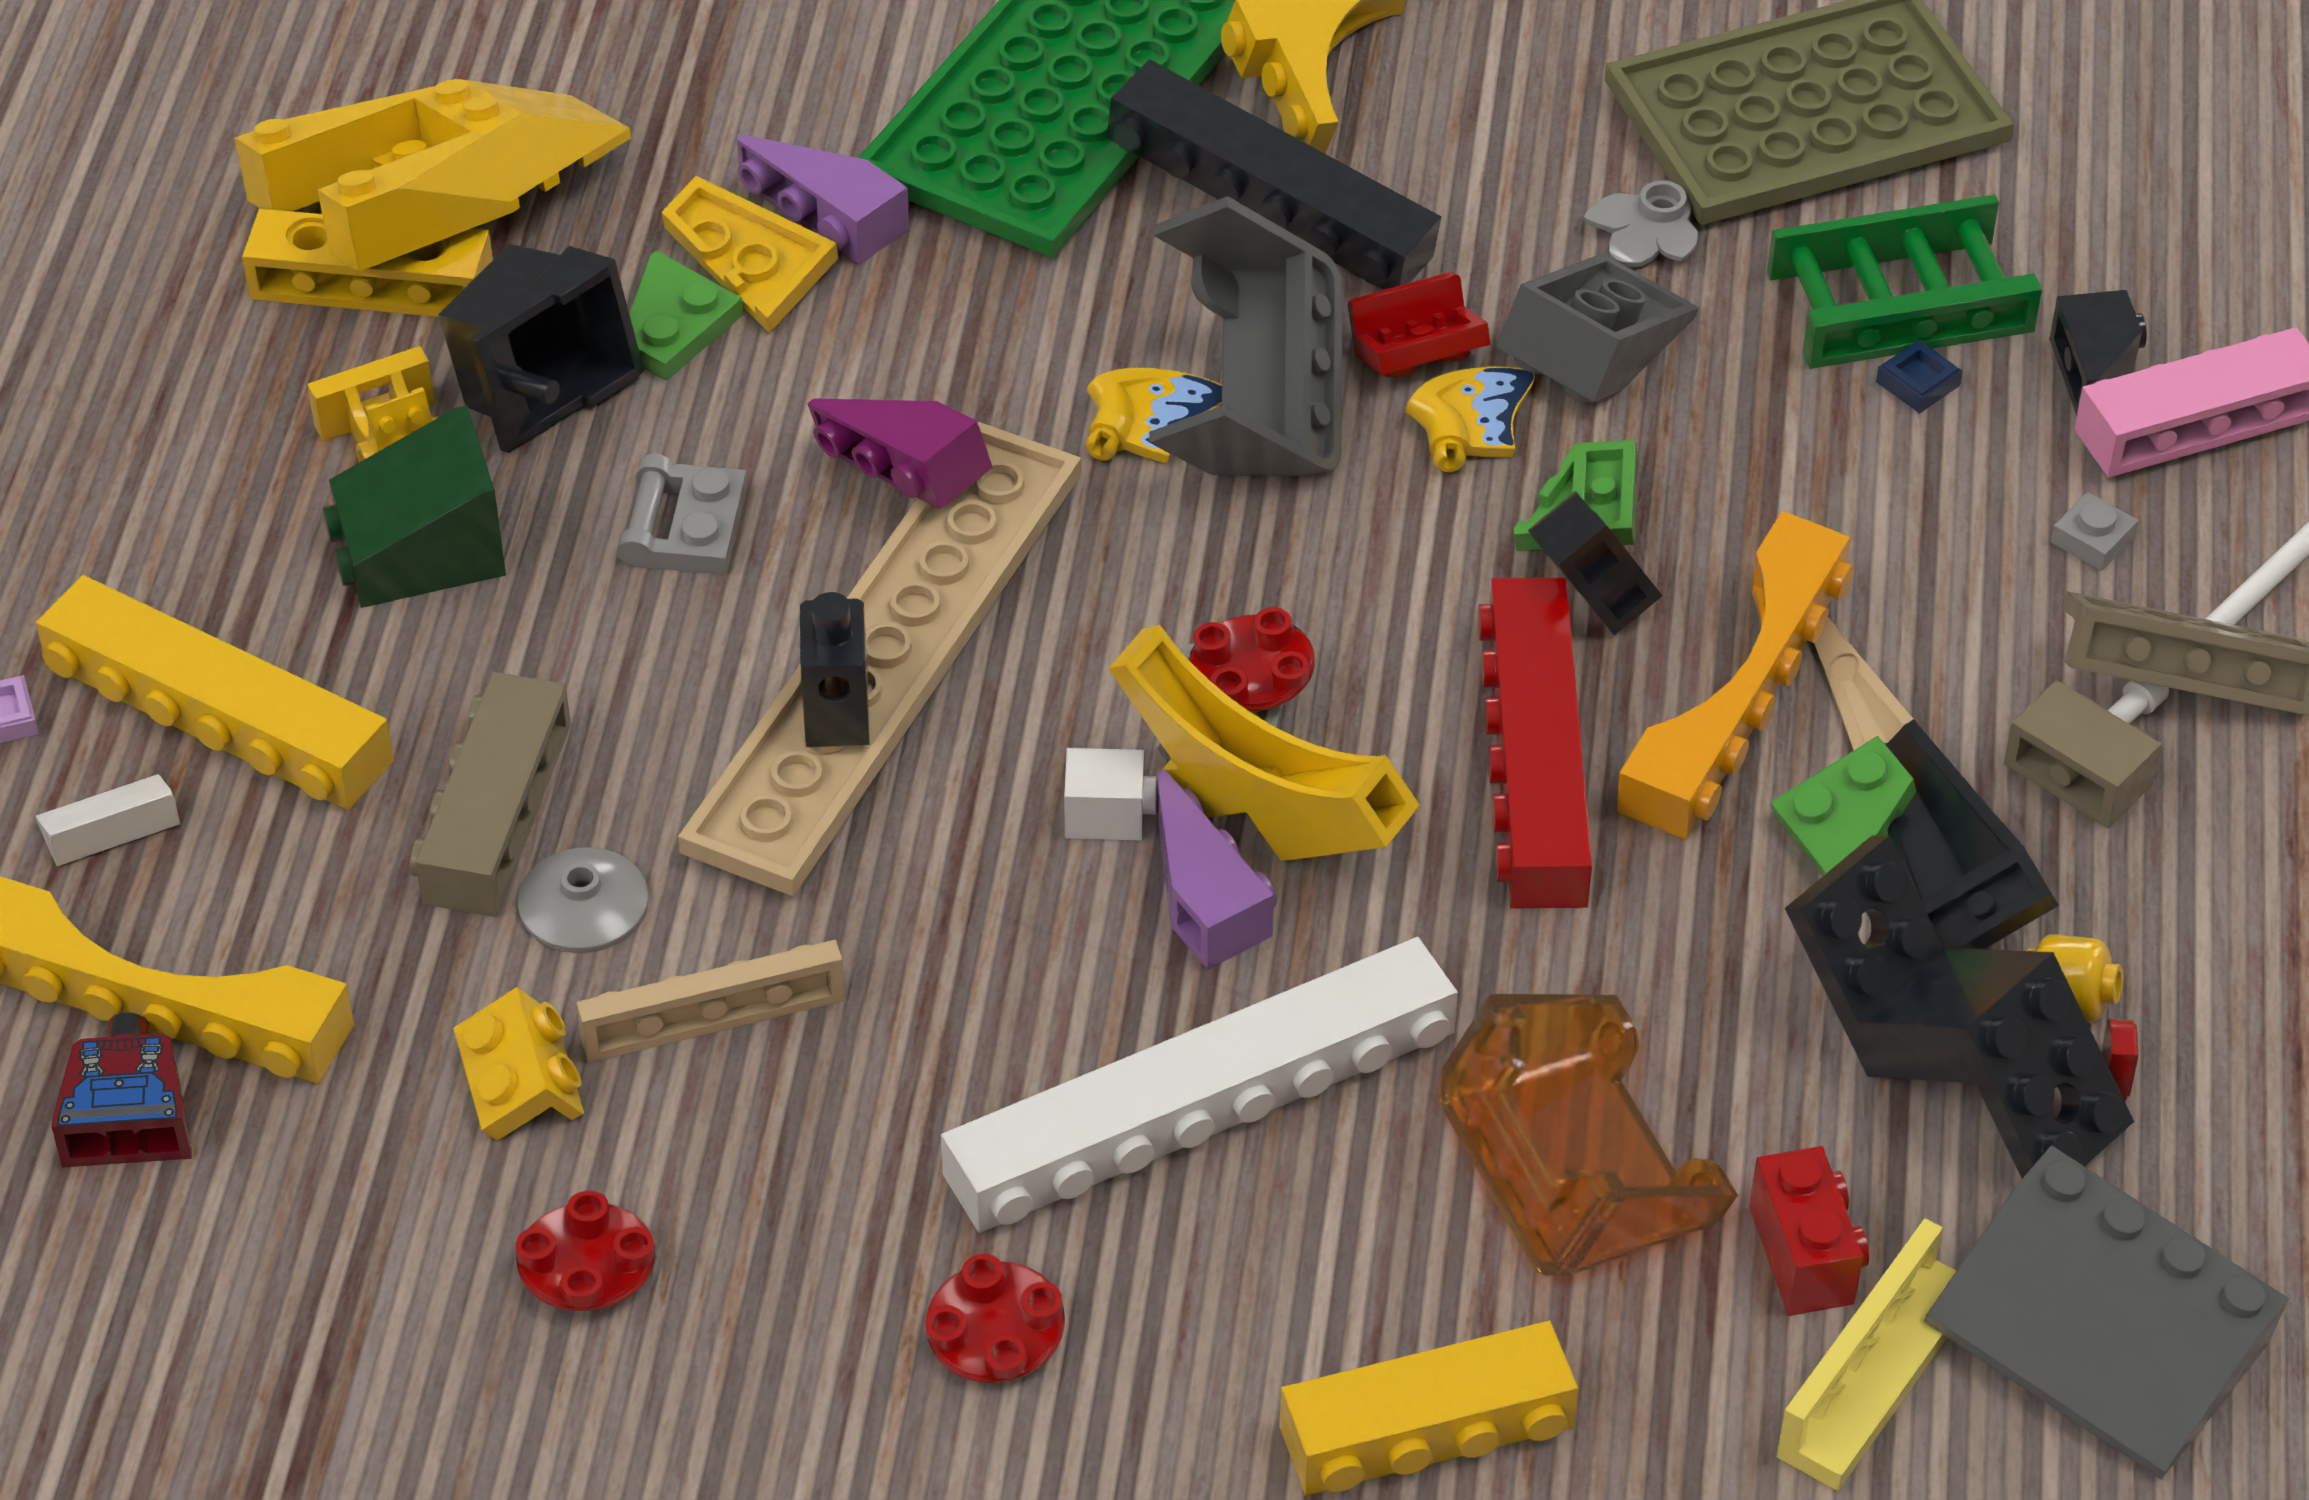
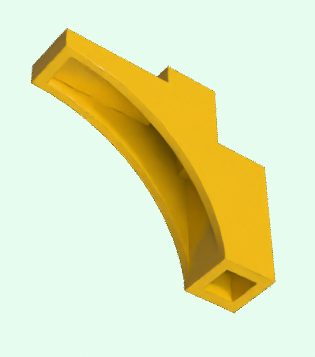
(1290, 48)
(1295, 792)

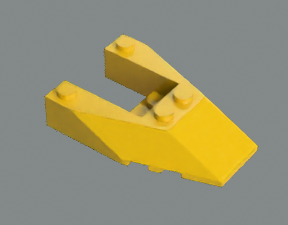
(420, 162)

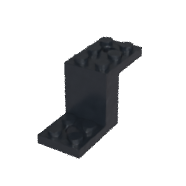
(1957, 1011)

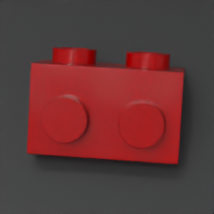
(1415, 325)

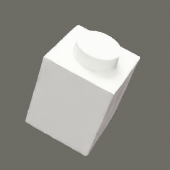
(1107, 794)

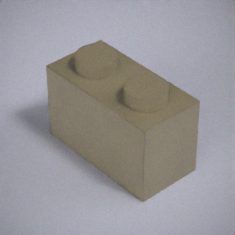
(2082, 753)

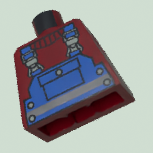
(121, 1099)

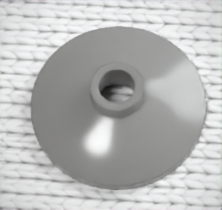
(582, 900)

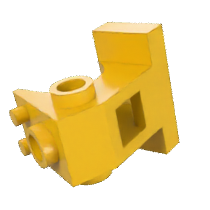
(381, 418)

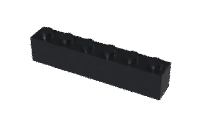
(1273, 174)

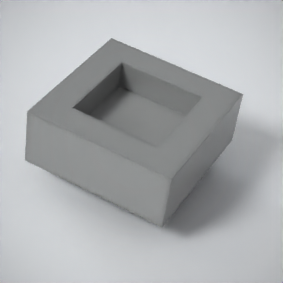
(2094, 531)

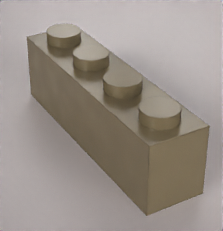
(491, 794)

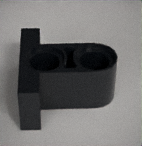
(1595, 562)

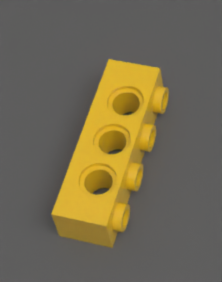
(292, 263)

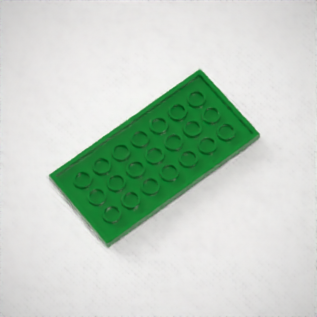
(1022, 109)

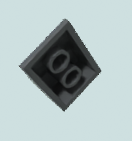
(1592, 326)

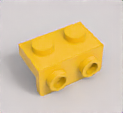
(517, 1063)

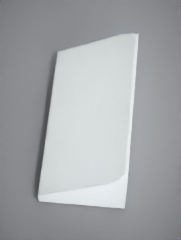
(108, 819)

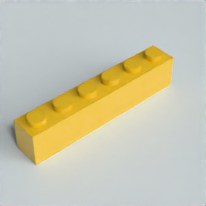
(215, 692)

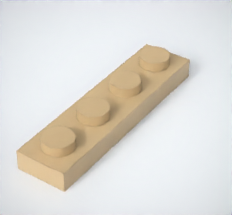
(711, 1000)

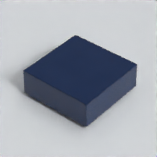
(1919, 376)

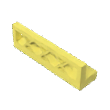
(1868, 1366)

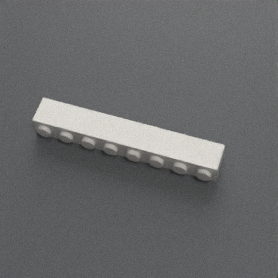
(1198, 1084)

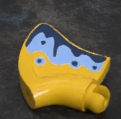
(1142, 400)
(1470, 413)

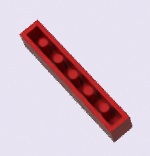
(1538, 744)

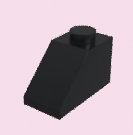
(2095, 338)

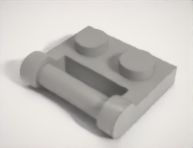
(702, 522)

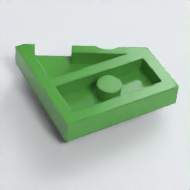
(678, 314)
(1603, 478)
(1845, 804)

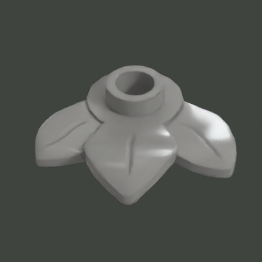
(1646, 224)

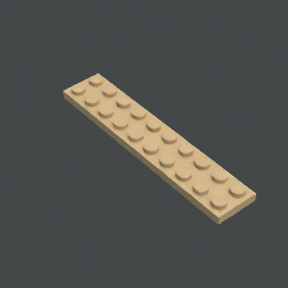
(921, 606)

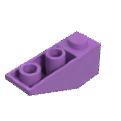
(827, 193)
(1211, 891)

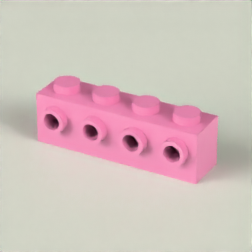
(2196, 402)

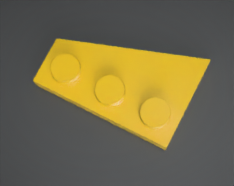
(749, 248)

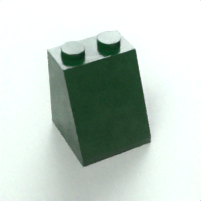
(417, 515)

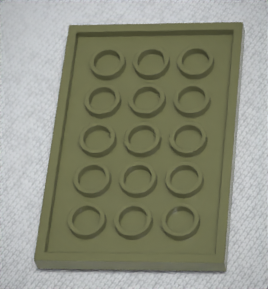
(1806, 104)

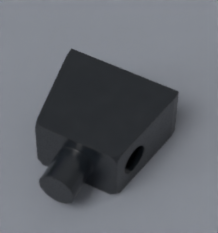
(834, 645)

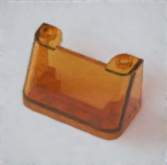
(1561, 1137)

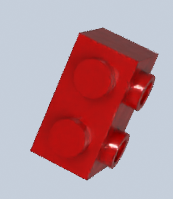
(1807, 1230)

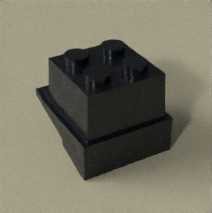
(540, 339)

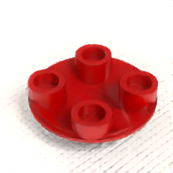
(1255, 658)
(585, 1254)
(995, 1320)

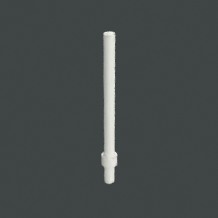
(2145, 697)

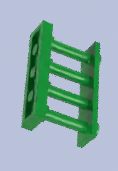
(1888, 322)

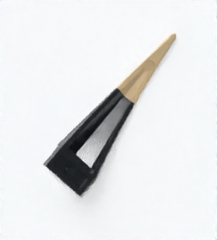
(1952, 844)

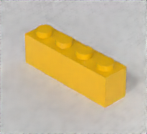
(1428, 1408)

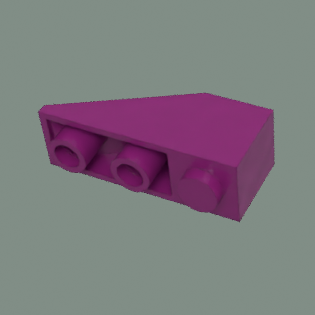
(908, 443)

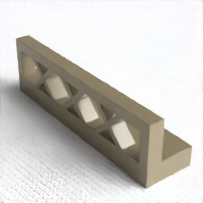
(2188, 653)

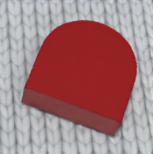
(2121, 1052)

